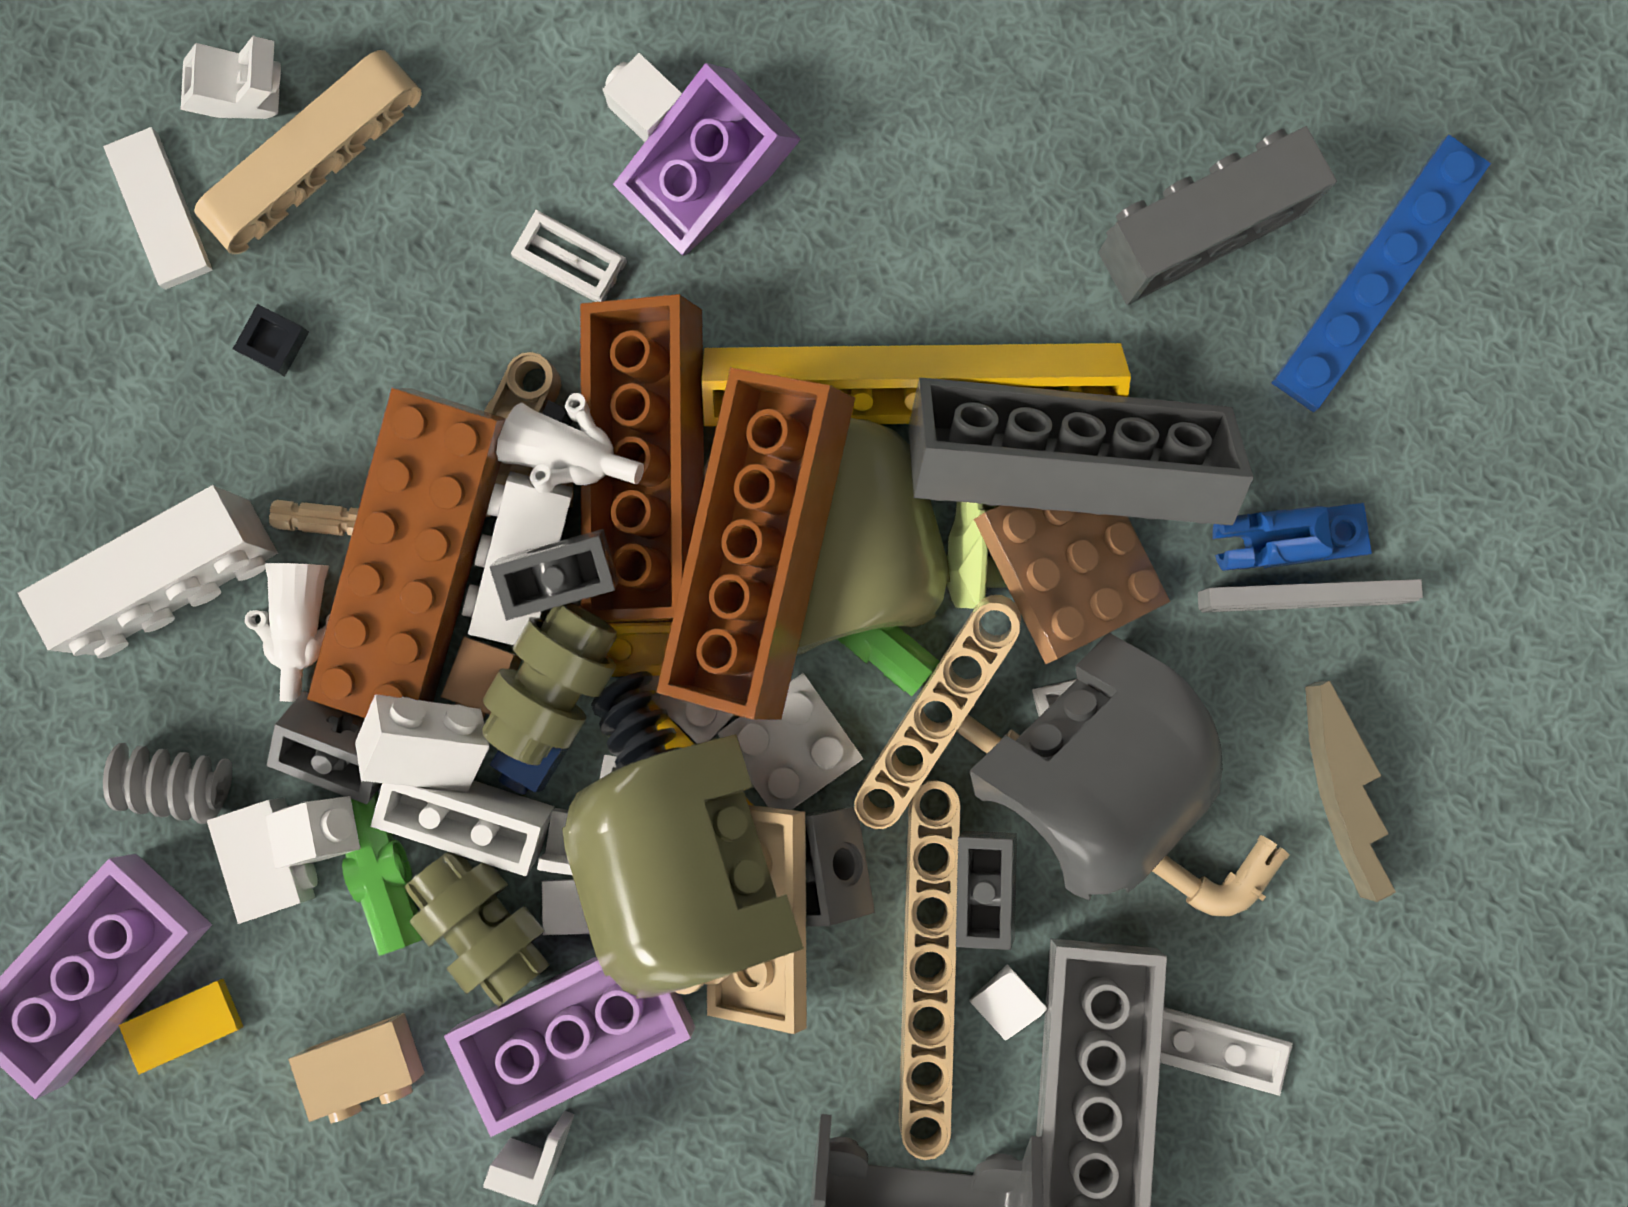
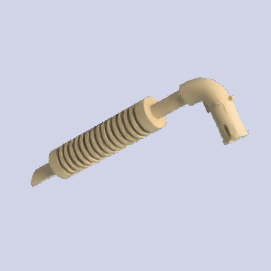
(1231, 897)

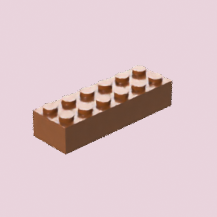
(647, 397)
(756, 544)
(408, 552)

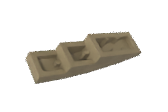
(1341, 772)

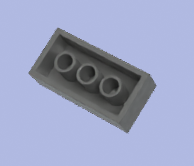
(1216, 213)

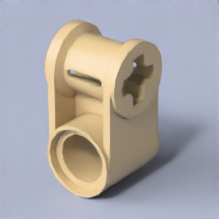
(511, 386)

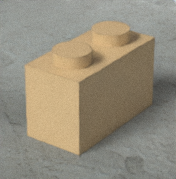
(357, 1068)

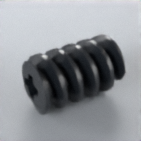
(629, 720)

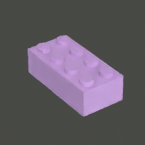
(91, 971)
(560, 1042)

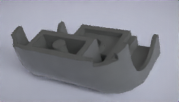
(1110, 769)

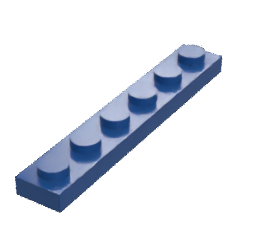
(1380, 273)

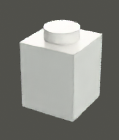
(639, 95)
(312, 832)

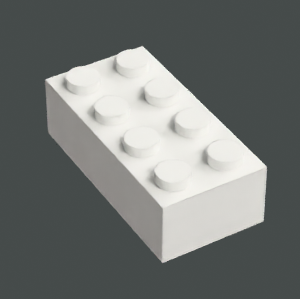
(149, 574)

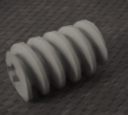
(165, 787)

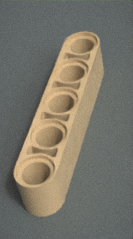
(306, 150)
(932, 737)

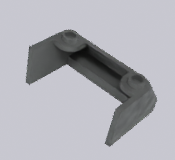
(847, 1180)

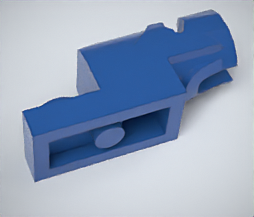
(1295, 537)

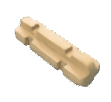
(312, 517)

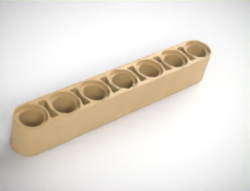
(937, 991)

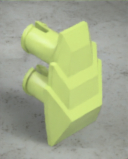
(968, 558)

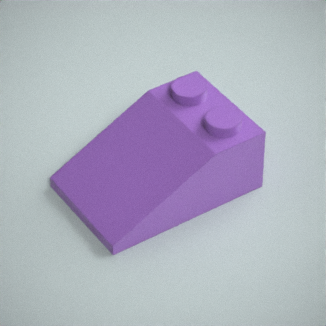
(705, 157)

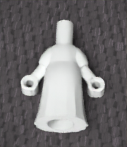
(560, 451)
(293, 618)

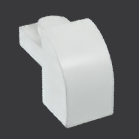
(230, 82)

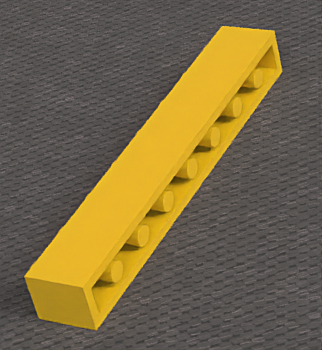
(888, 376)

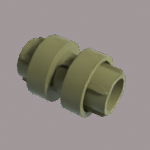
(538, 702)
(465, 911)

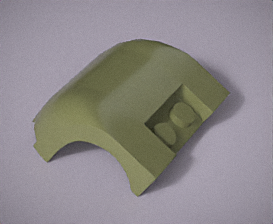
(879, 546)
(675, 871)

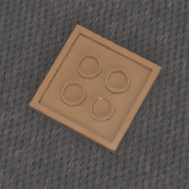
(1071, 573)

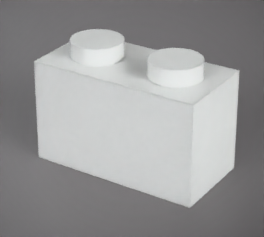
(421, 744)
(249, 866)

